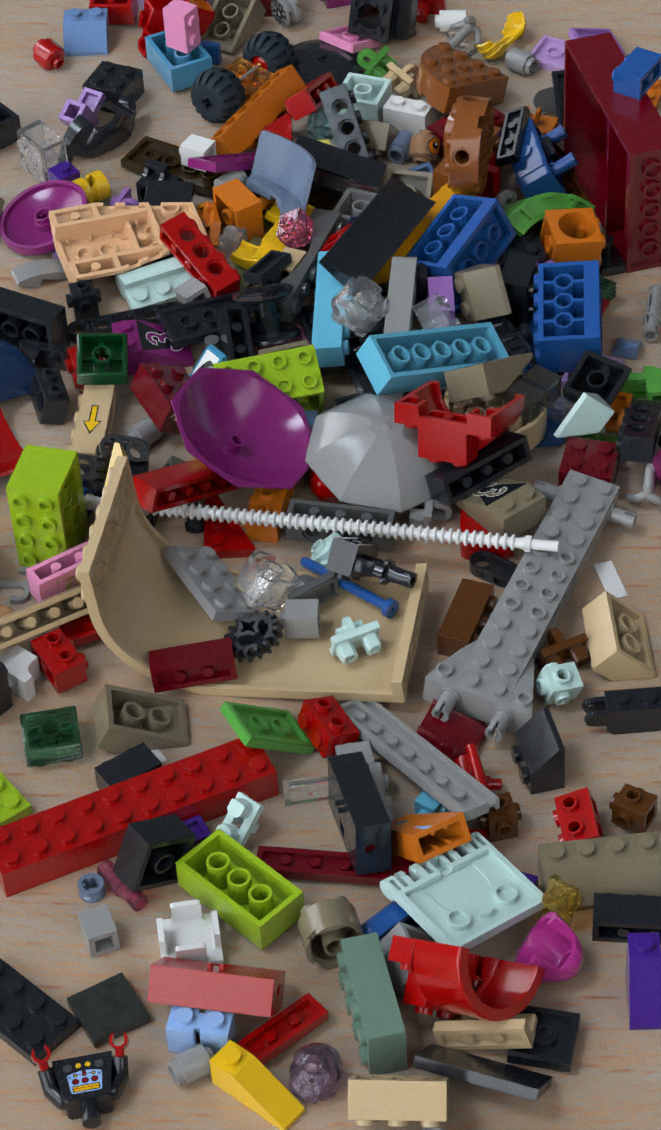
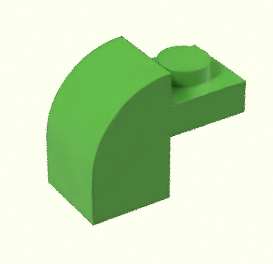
(644, 384)

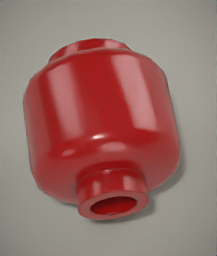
(48, 54)

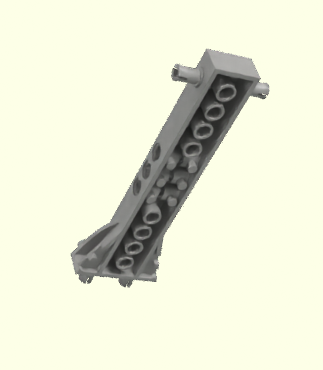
(496, 672)

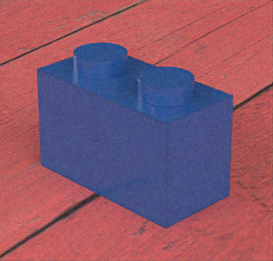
(637, 73)

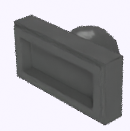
(322, 588)

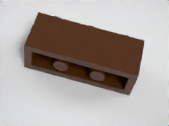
(466, 616)

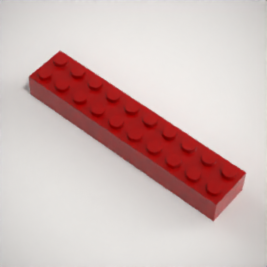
(96, 823)

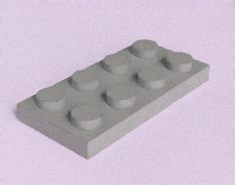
(208, 582)

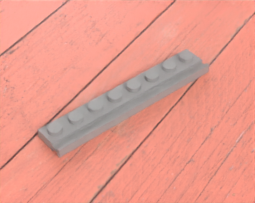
(420, 760)

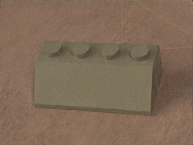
(604, 865)

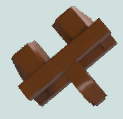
(562, 649)

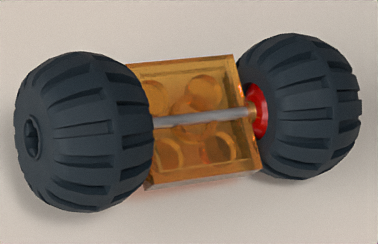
(222, 91)

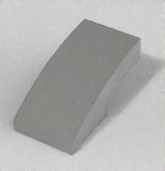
(33, 272)

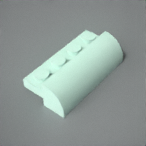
(152, 283)

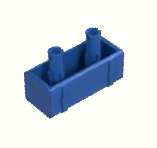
(535, 170)

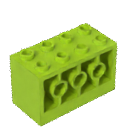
(291, 371)
(46, 503)

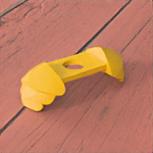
(513, 29)

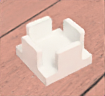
(190, 933)

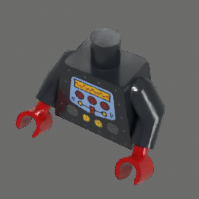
(86, 1083)

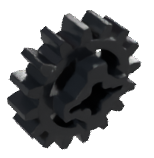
(255, 635)

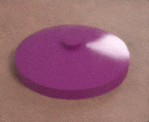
(26, 220)

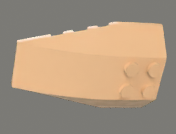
(112, 239)

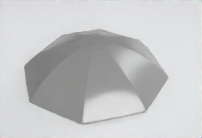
(368, 456)

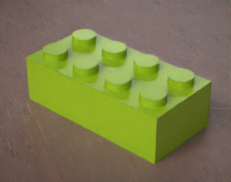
(240, 888)

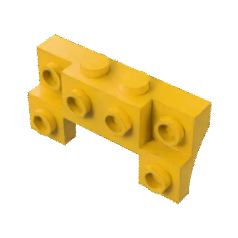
(249, 254)

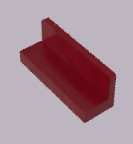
(192, 664)

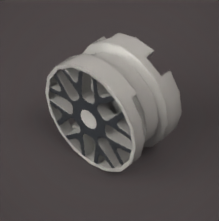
(286, 12)

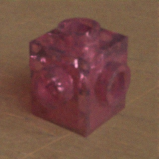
(294, 228)

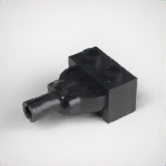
(358, 558)

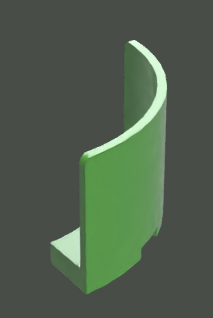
(530, 210)

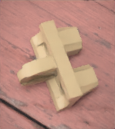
(405, 83)

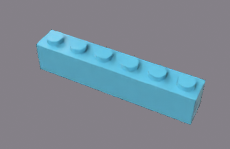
(327, 335)

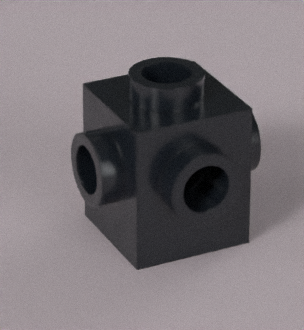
(83, 299)

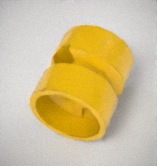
(95, 186)

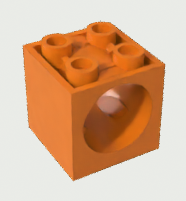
(572, 235)

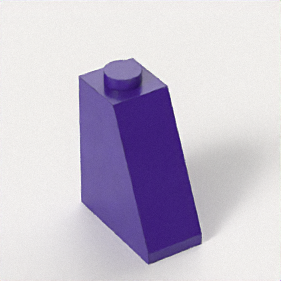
(643, 980)

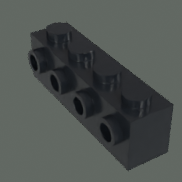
(495, 460)

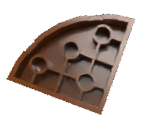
(452, 73)

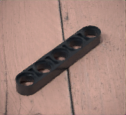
(90, 325)

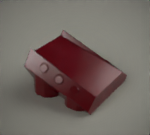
(454, 734)

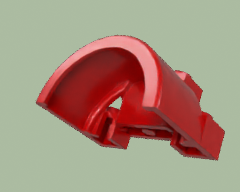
(448, 434)
(444, 976)

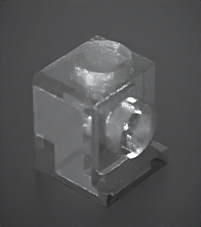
(231, 240)

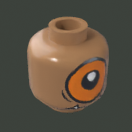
(424, 147)

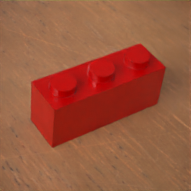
(308, 98)

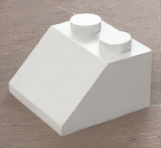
(409, 114)

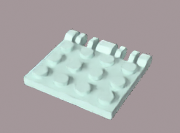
(465, 896)

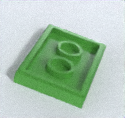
(267, 728)

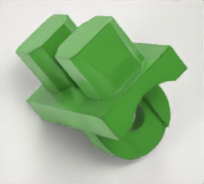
(377, 65)

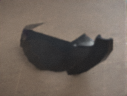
(90, 142)

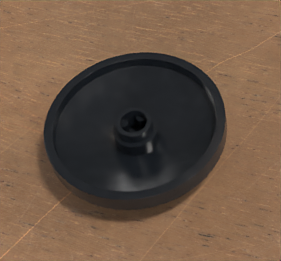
(319, 58)

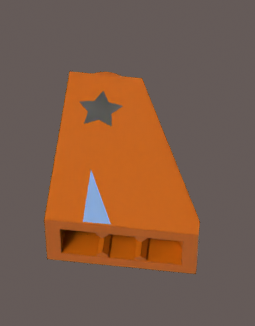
(428, 835)

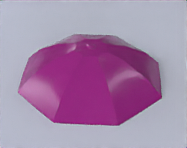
(243, 428)

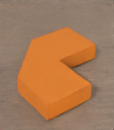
(211, 221)

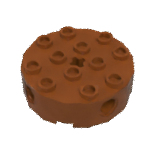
(470, 144)

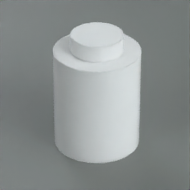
(448, 17)

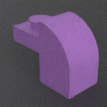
(86, 106)

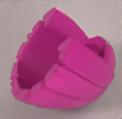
(554, 947)

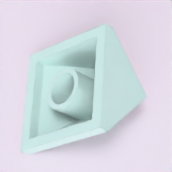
(585, 417)

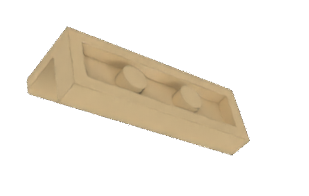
(481, 1034)

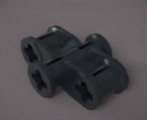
(514, 340)

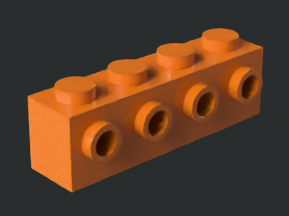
(272, 500)

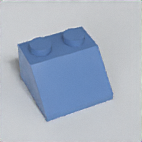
(86, 32)

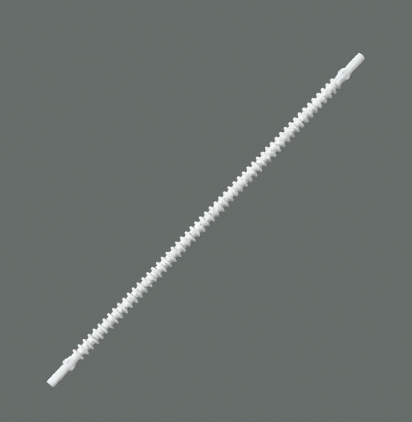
(526, 543)

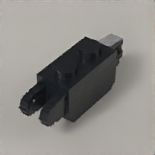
(625, 710)

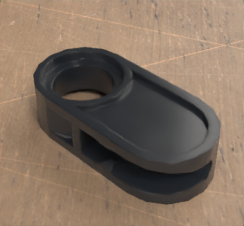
(497, 572)

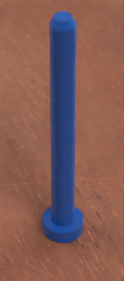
(388, 607)

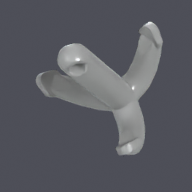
(468, 25)
(648, 488)

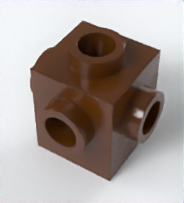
(633, 808)
(502, 822)

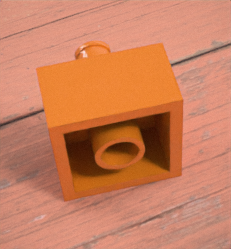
(240, 207)

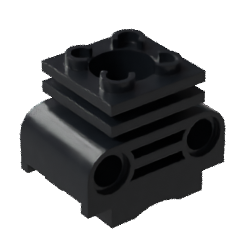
(383, 19)

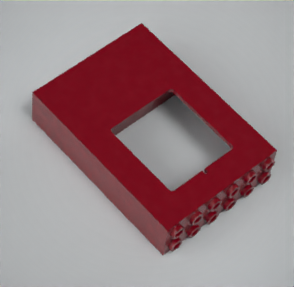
(615, 149)

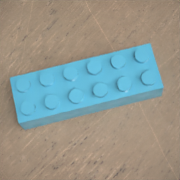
(412, 358)

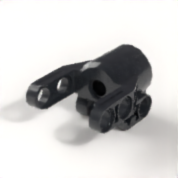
(96, 472)

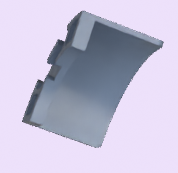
(282, 172)

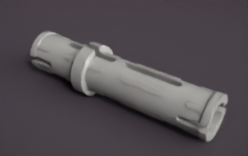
(652, 319)

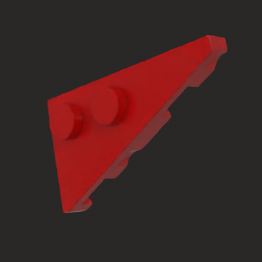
(226, 538)

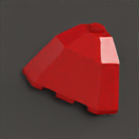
(152, 19)

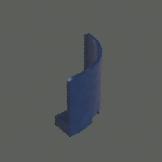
(15, 372)

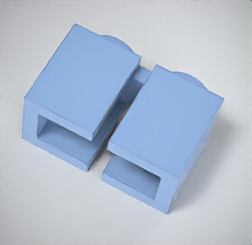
(214, 1028)

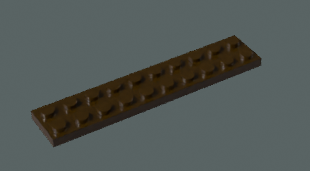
(203, 181)

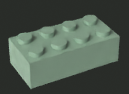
(372, 1004)

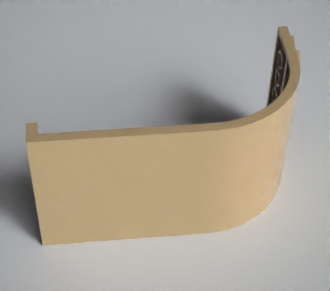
(145, 607)

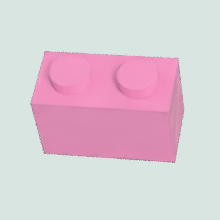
(181, 26)

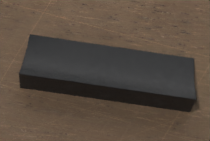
(376, 232)

